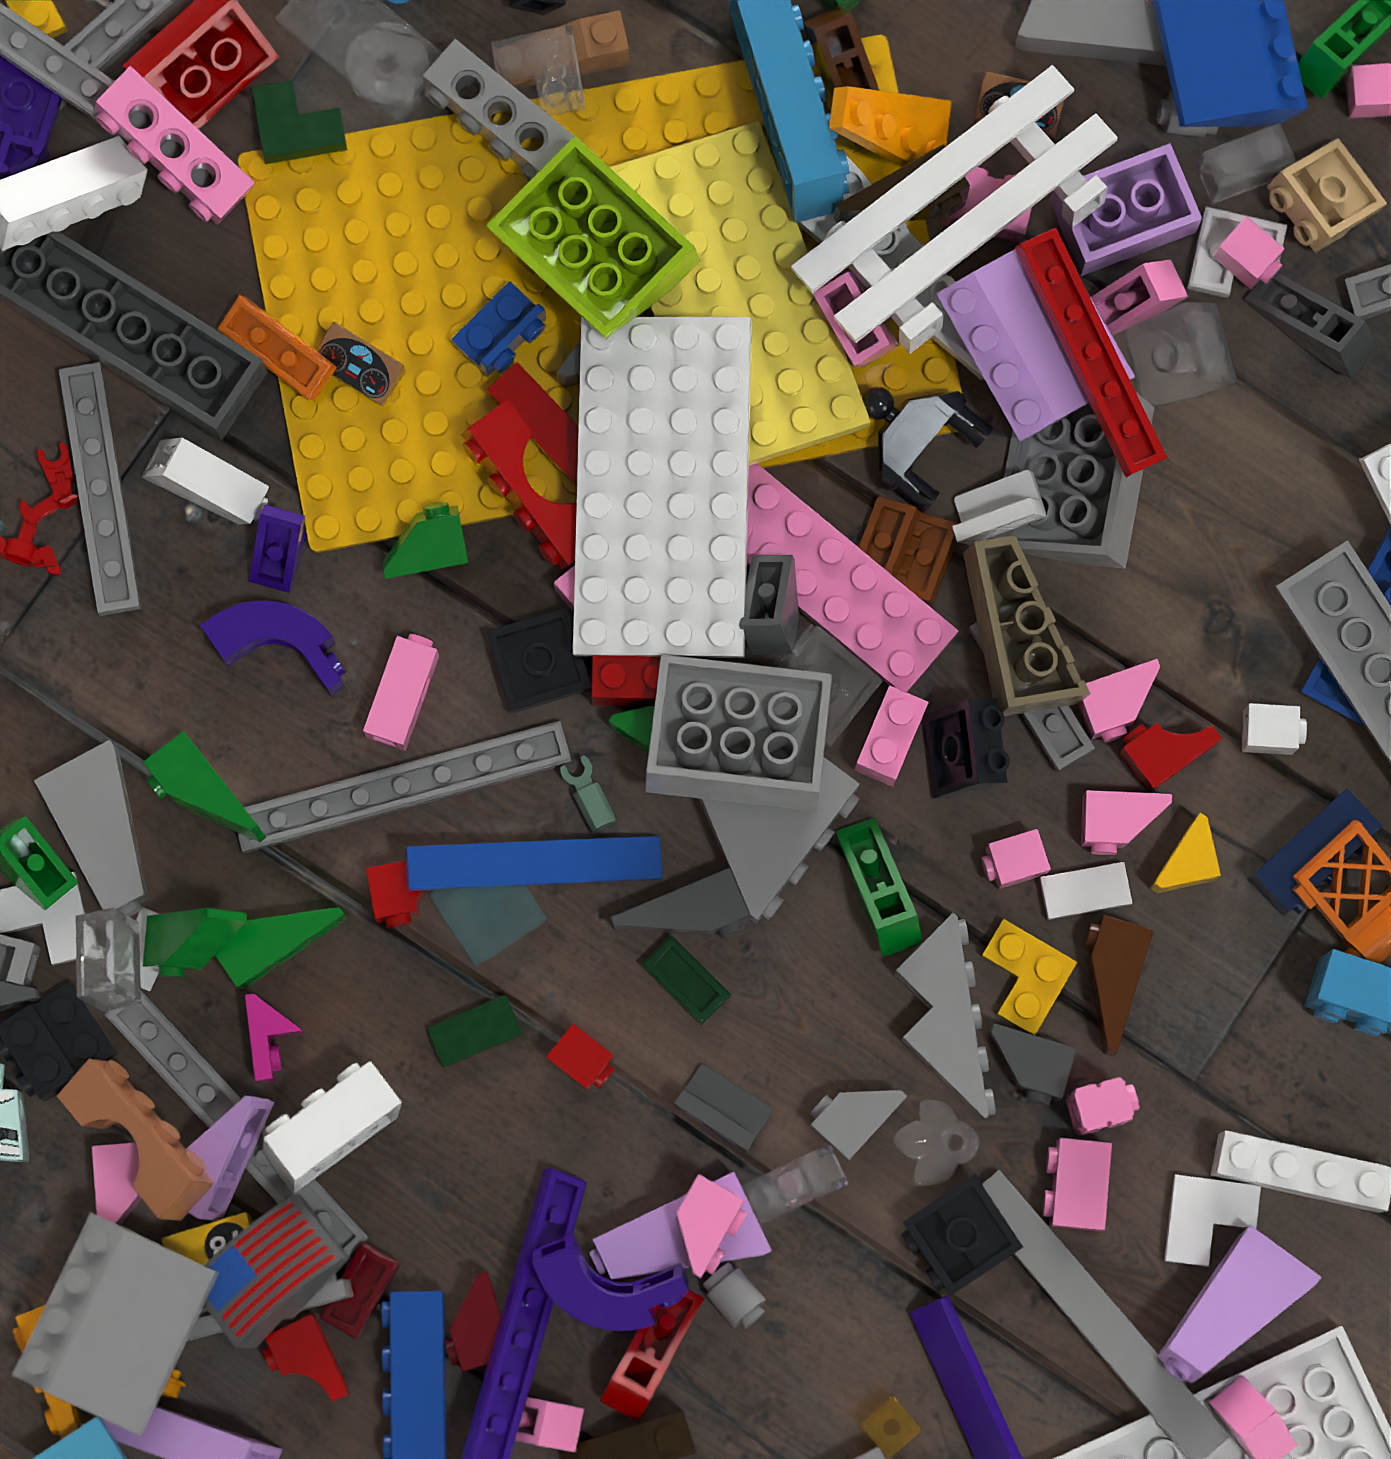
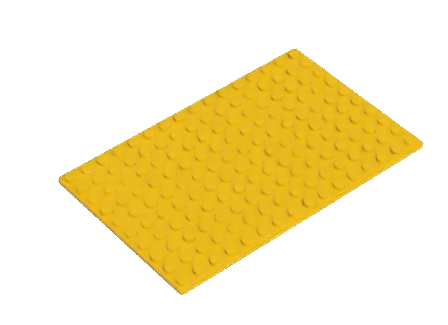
(403, 258)

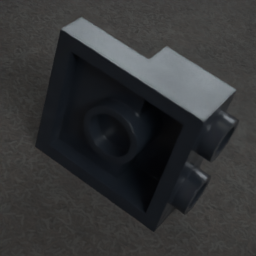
(966, 747)
(53, 1041)
(960, 1236)

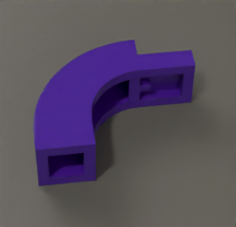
(267, 623)
(599, 1300)

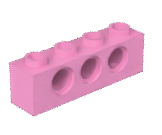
(133, 94)

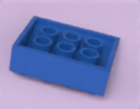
(1230, 62)

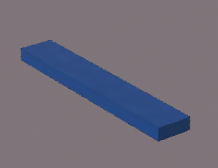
(533, 863)

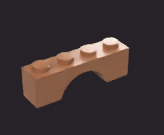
(168, 1174)

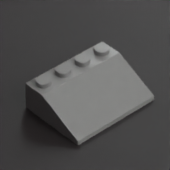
(1082, 491)
(738, 733)
(115, 1324)

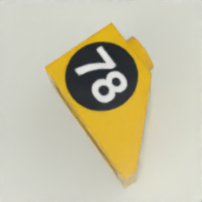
(205, 1241)

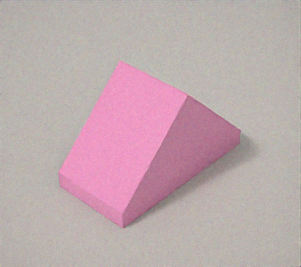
(1252, 1421)

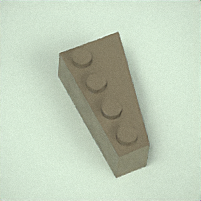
(1018, 635)

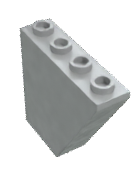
(770, 844)

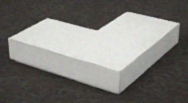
(1206, 272)
(58, 921)
(1200, 1204)

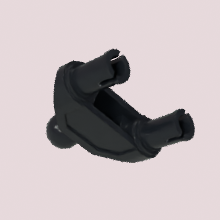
(911, 430)

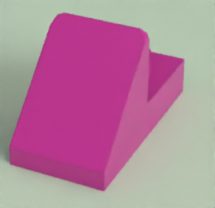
(265, 1025)

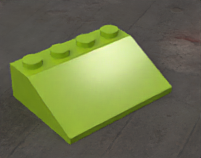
(594, 239)

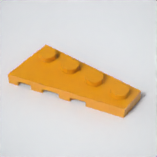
(890, 123)

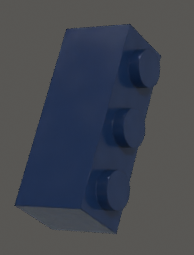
(1276, 875)

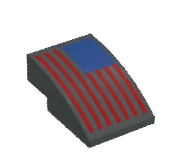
(271, 1271)

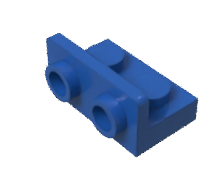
(500, 329)

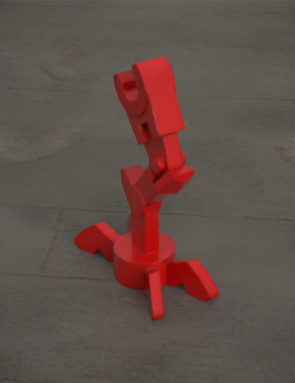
(21, 550)

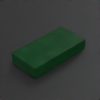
(685, 980)
(474, 1031)

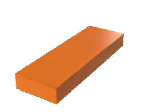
(278, 347)

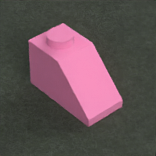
(1139, 295)
(1116, 701)
(1116, 818)
(114, 1178)
(550, 1424)

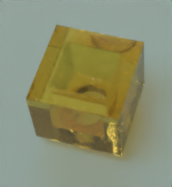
(874, 1427)

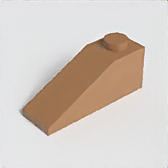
(598, 45)

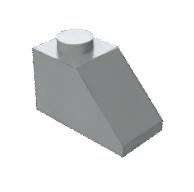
(853, 1118)

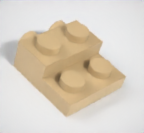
(1325, 195)

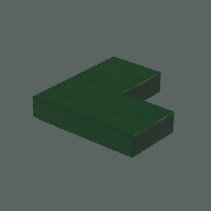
(293, 135)

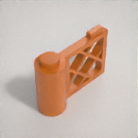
(1370, 931)

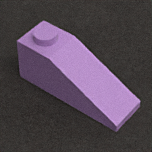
(226, 1152)

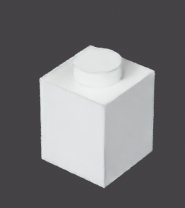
(1272, 729)

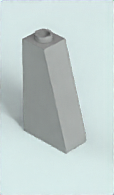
(1093, 30)
(97, 823)

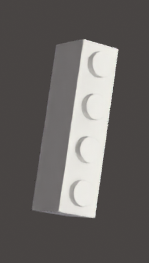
(68, 191)
(1302, 1171)

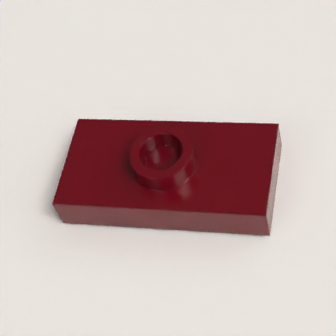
(369, 1276)

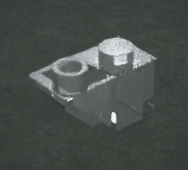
(794, 1184)

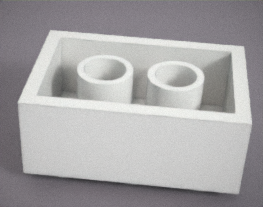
(330, 1125)

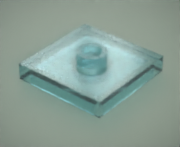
(488, 917)

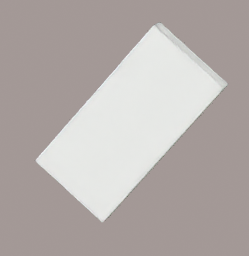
(1085, 891)

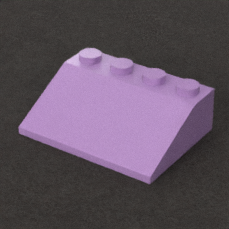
(1016, 345)

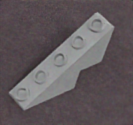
(947, 1033)

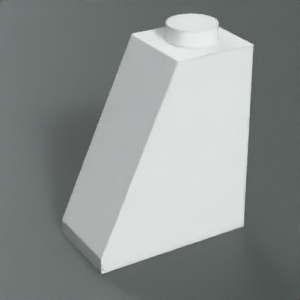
(206, 480)

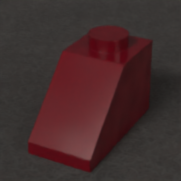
(475, 1326)

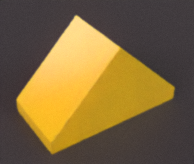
(1191, 861)

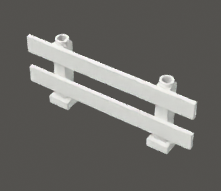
(1049, 169)

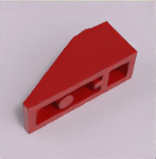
(650, 1357)

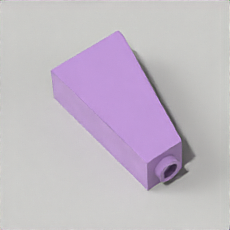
(657, 1243)
(1238, 1300)
(185, 1437)

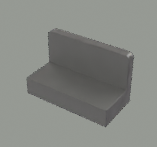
(723, 1107)

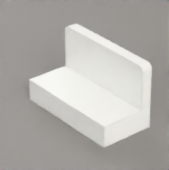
(998, 507)

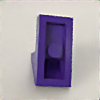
(277, 548)

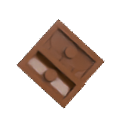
(910, 546)

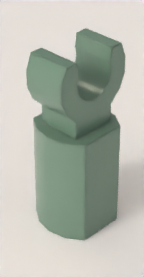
(590, 798)

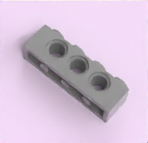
(462, 68)

